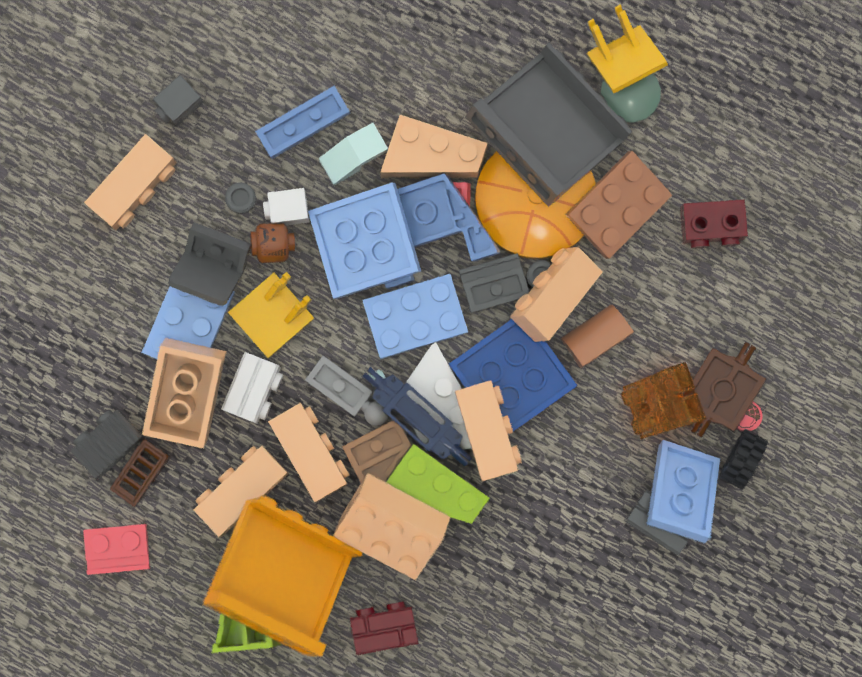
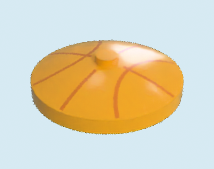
(520, 218)

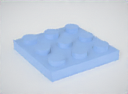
(364, 240)

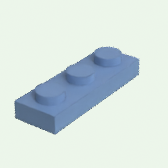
(302, 122)

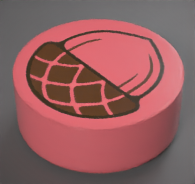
(752, 418)

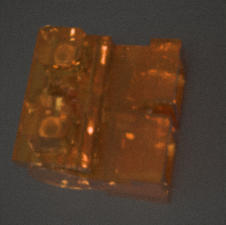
(659, 401)

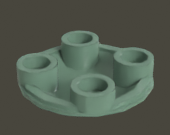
(634, 101)

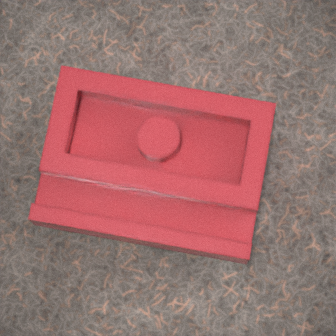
(116, 549)

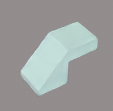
(352, 153)

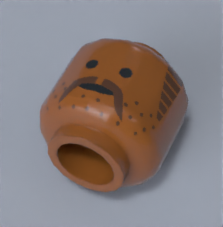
(271, 242)

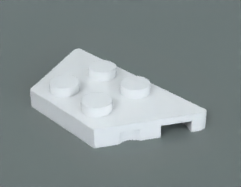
(438, 385)

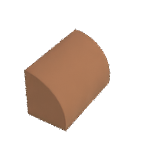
(597, 335)

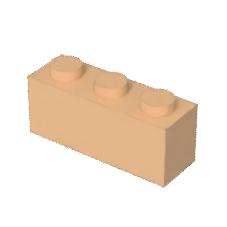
(131, 183)
(555, 293)
(488, 430)
(309, 451)
(249, 481)

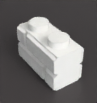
(252, 388)

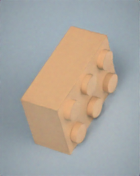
(184, 392)
(391, 526)

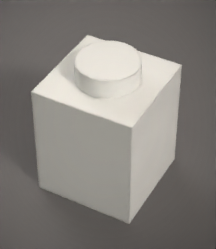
(287, 207)

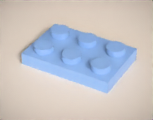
(415, 316)
(186, 320)
(683, 491)

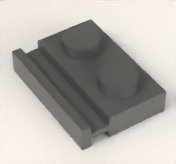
(494, 283)

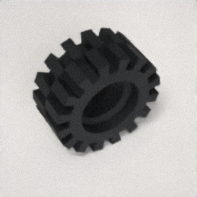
(743, 459)

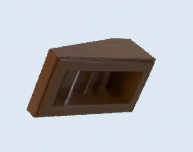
(153, 450)

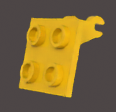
(627, 57)
(272, 314)

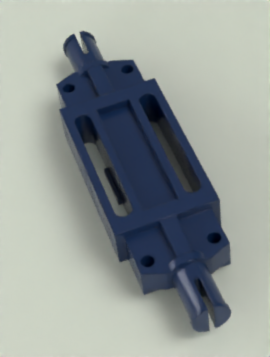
(393, 395)

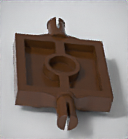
(726, 389)

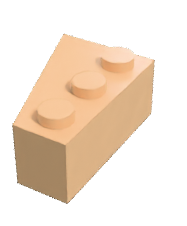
(428, 151)

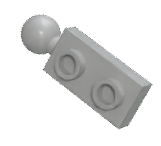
(345, 391)

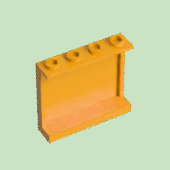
(280, 575)

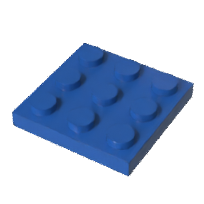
(523, 369)

